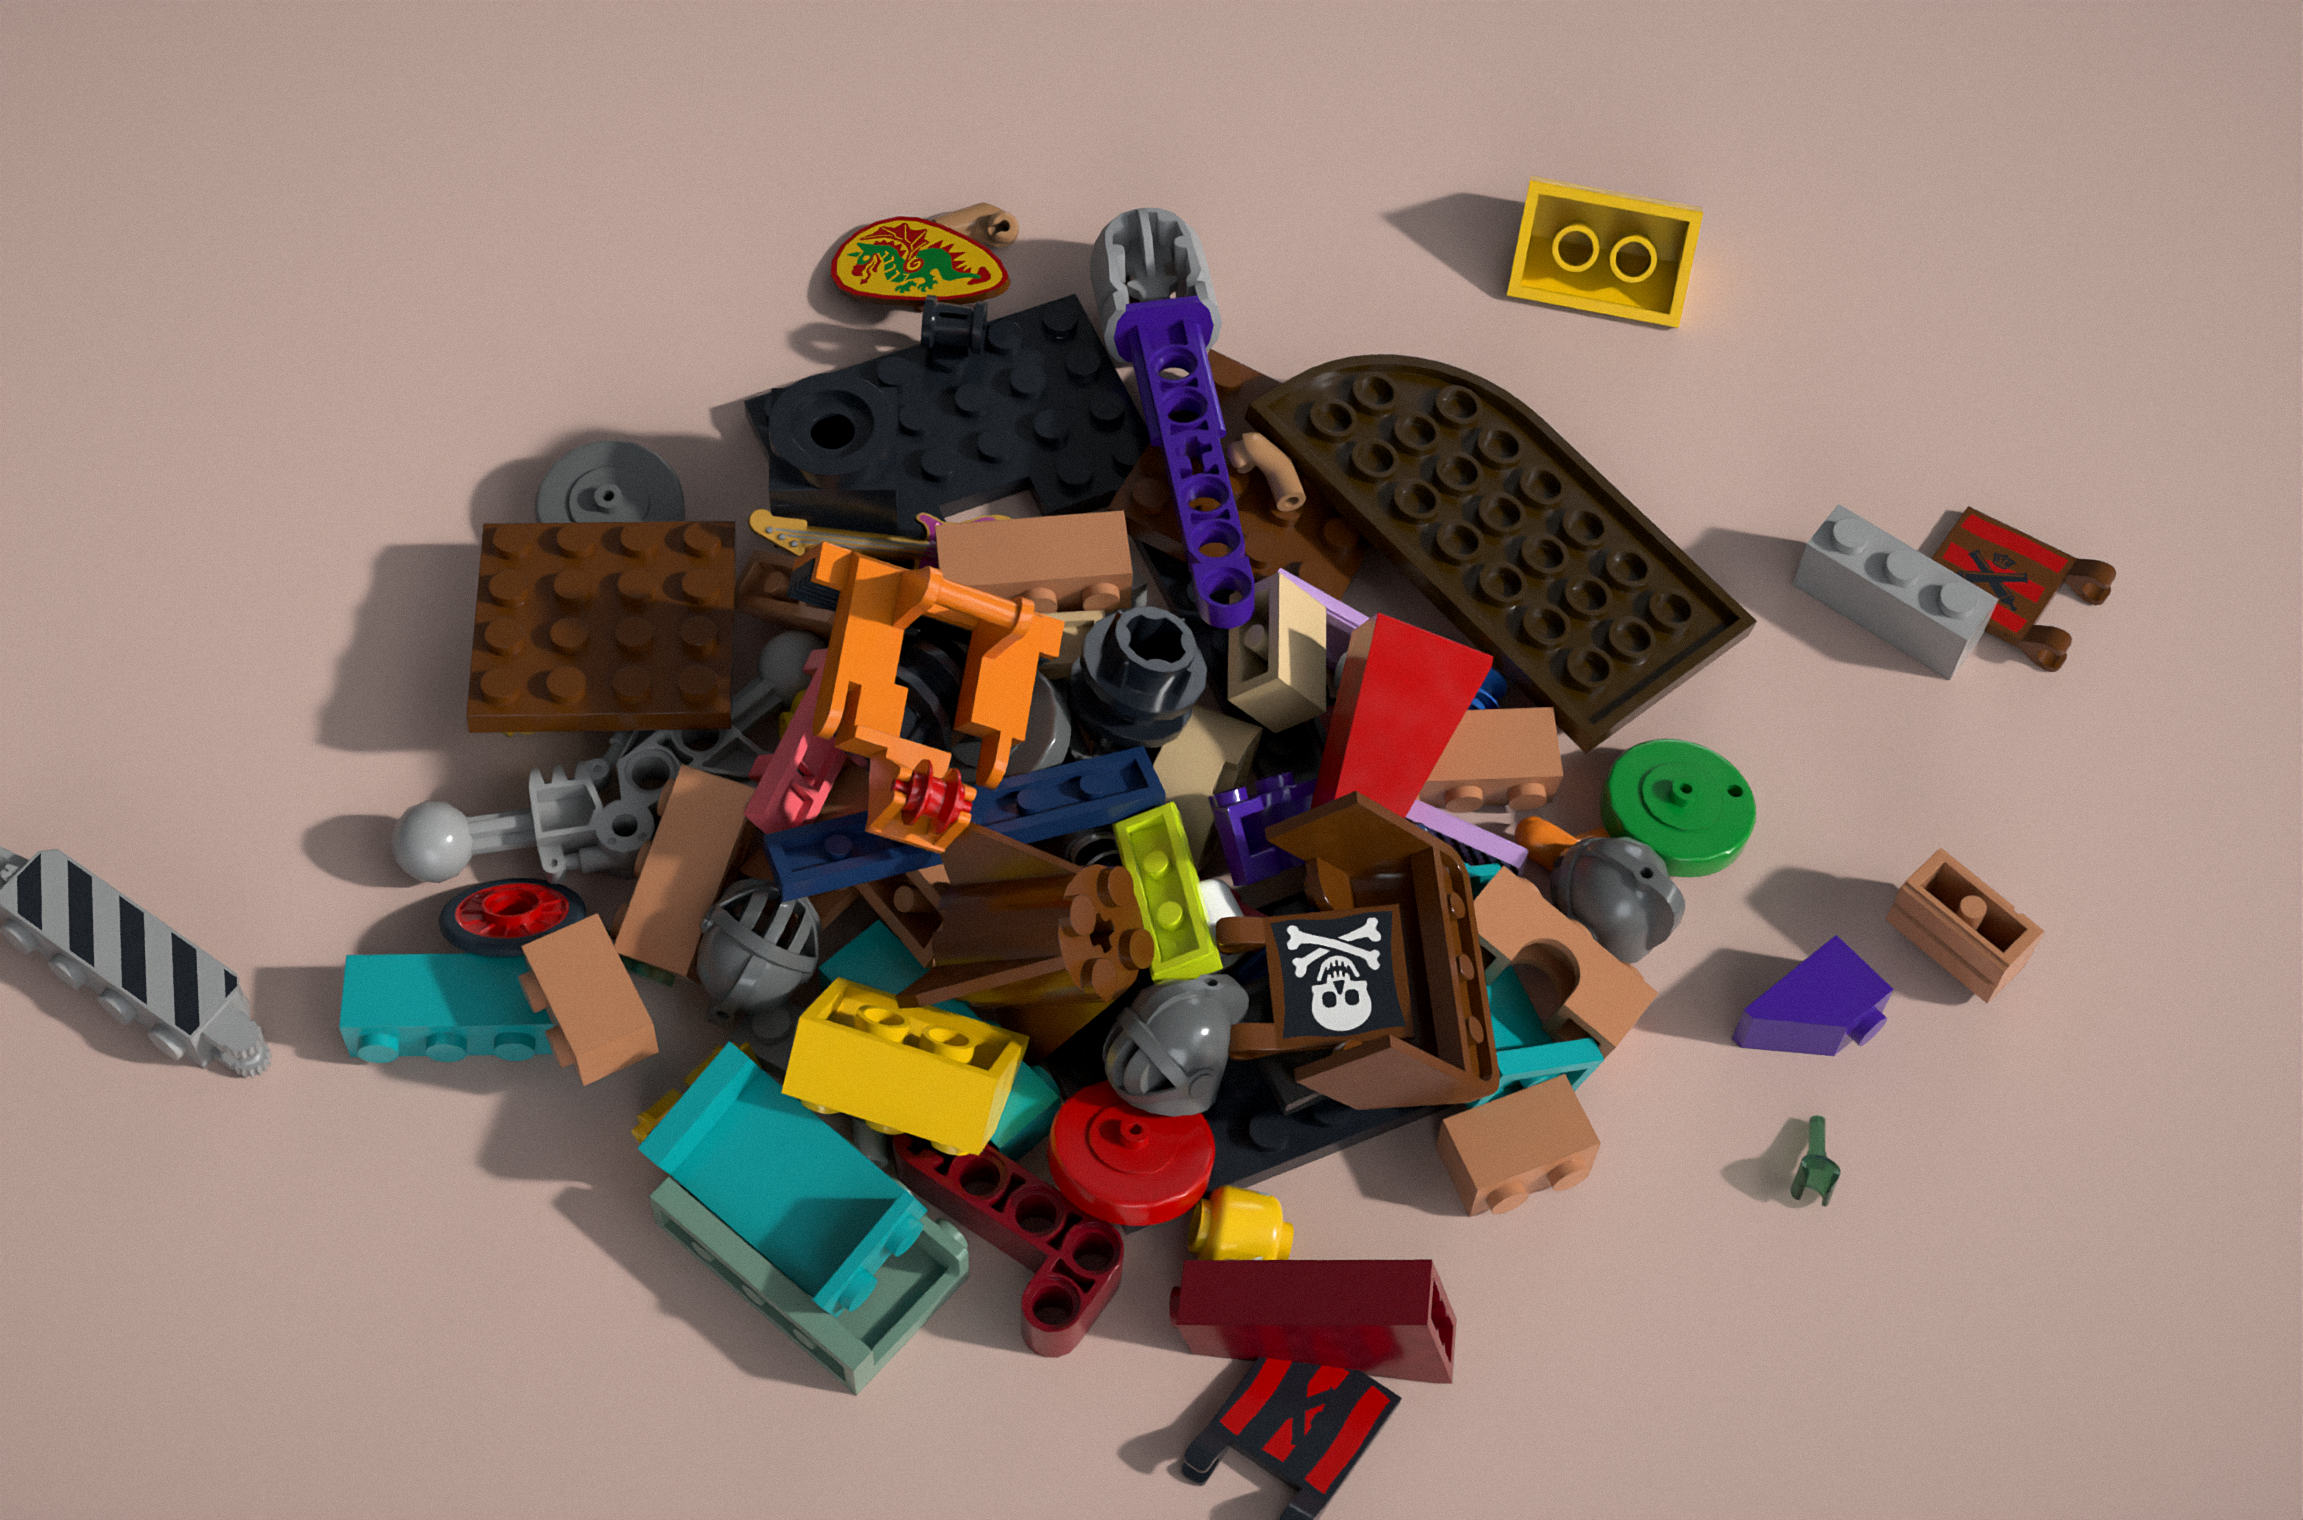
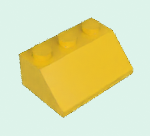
(1605, 251)
(903, 1067)

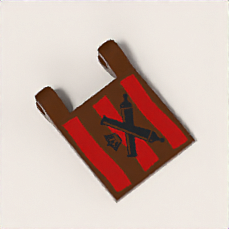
(2024, 579)

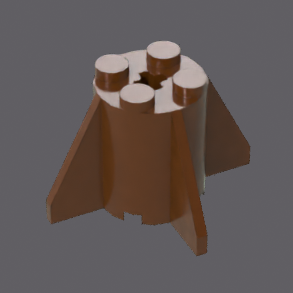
(1032, 938)

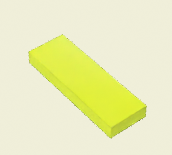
(1168, 893)

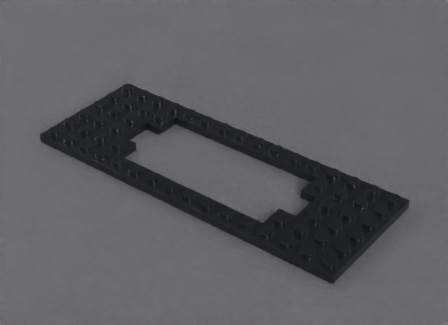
(1058, 421)

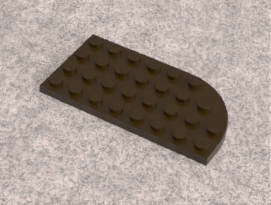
(1506, 534)

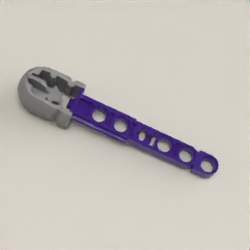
(1176, 334)

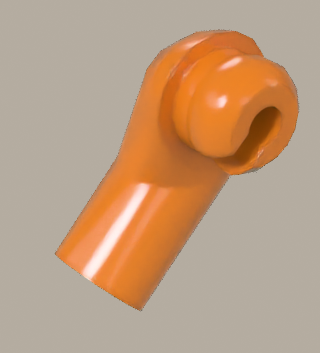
(1547, 840)

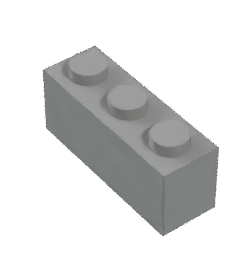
(1894, 591)

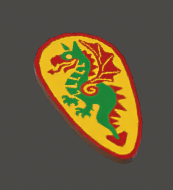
(912, 257)

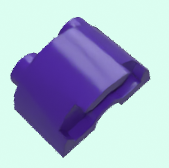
(1243, 821)

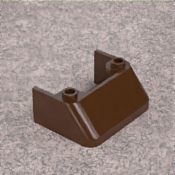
(1372, 857)

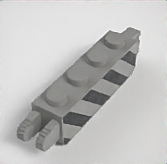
(129, 960)

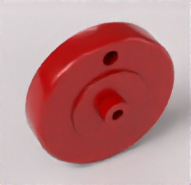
(1128, 1161)

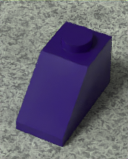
(1817, 1006)

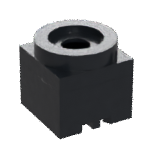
(835, 454)

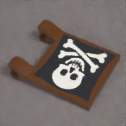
(1328, 978)

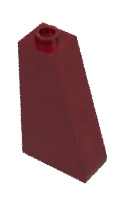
(1329, 1313)

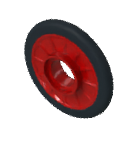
(507, 914)

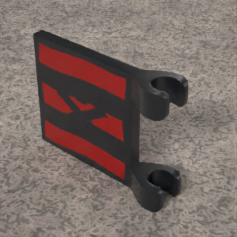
(1298, 1425)

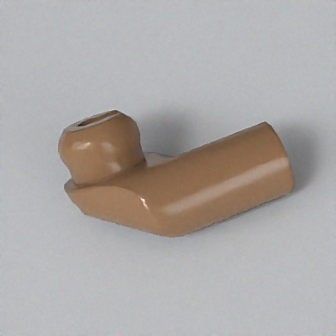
(983, 223)
(1273, 463)

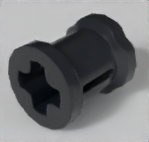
(954, 324)

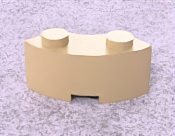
(1205, 759)

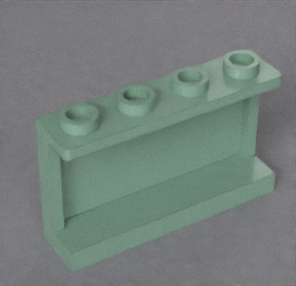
(857, 1341)

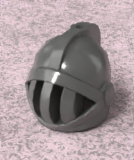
(1617, 894)
(752, 968)
(1177, 1034)

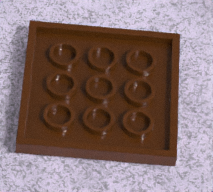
(1307, 542)
(603, 627)

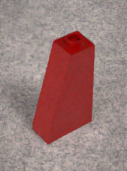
(1395, 711)

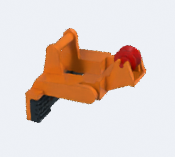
(874, 602)

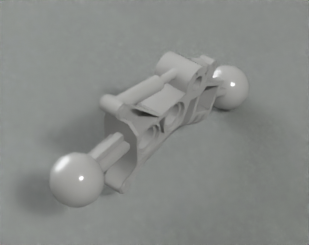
(567, 815)

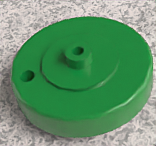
(1681, 804)

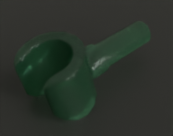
(1816, 1169)

